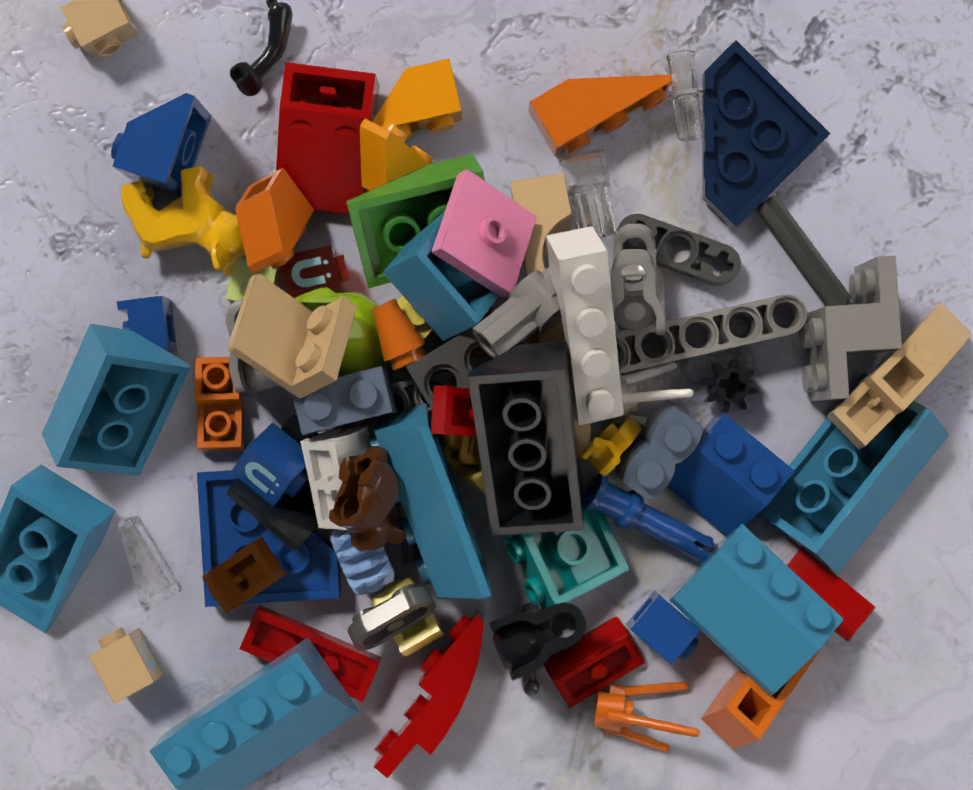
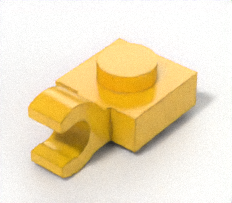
(610, 445)

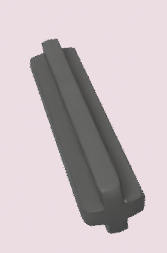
(803, 252)

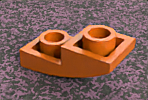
(219, 407)

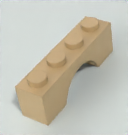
(548, 201)

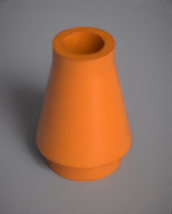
(397, 335)

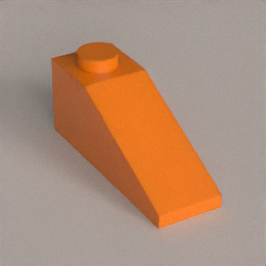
(745, 710)

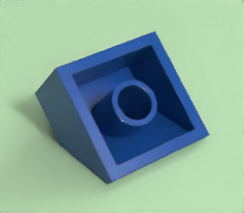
(162, 143)
(729, 475)

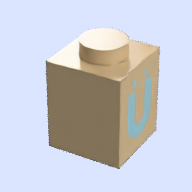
(125, 663)

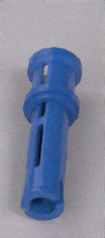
(630, 510)

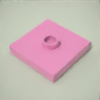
(484, 234)

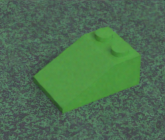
(400, 210)

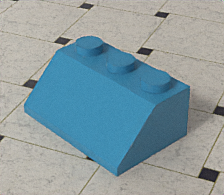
(113, 402)
(756, 609)

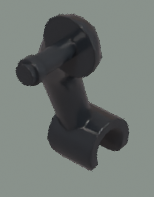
(249, 78)

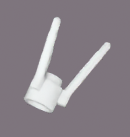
(631, 397)

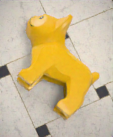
(187, 221)

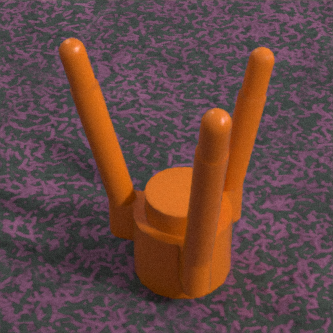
(616, 716)

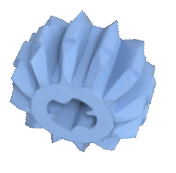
(364, 570)

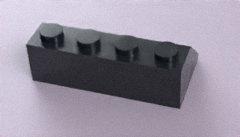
(528, 440)

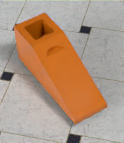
(586, 105)

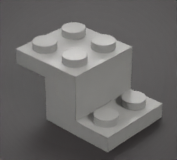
(856, 329)

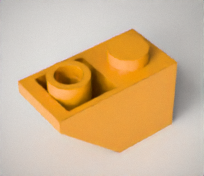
(423, 100)
(386, 155)

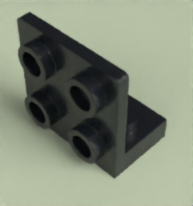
(290, 518)

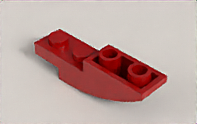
(447, 682)

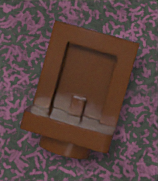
(243, 575)

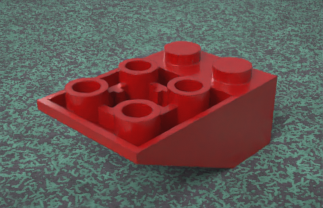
(322, 132)

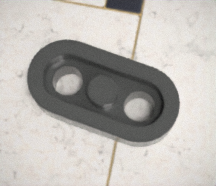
(379, 624)

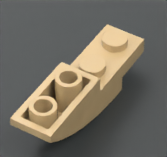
(900, 376)

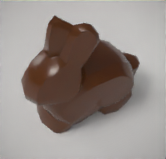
(366, 500)

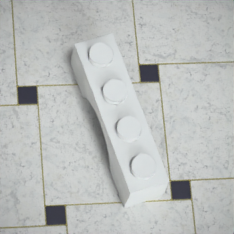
(585, 301)

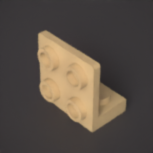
(289, 340)

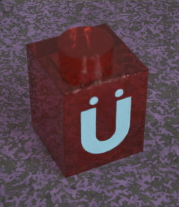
(315, 270)

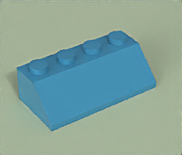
(846, 490)
(432, 506)
(256, 724)

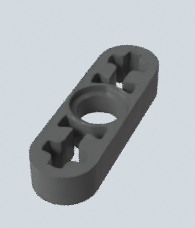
(713, 249)

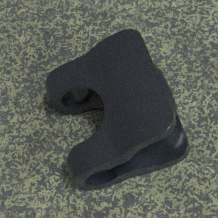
(527, 640)

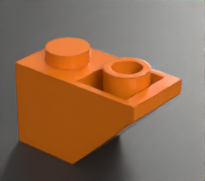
(272, 220)

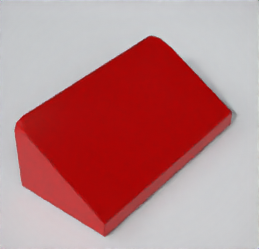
(593, 662)

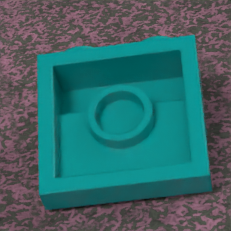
(566, 562)

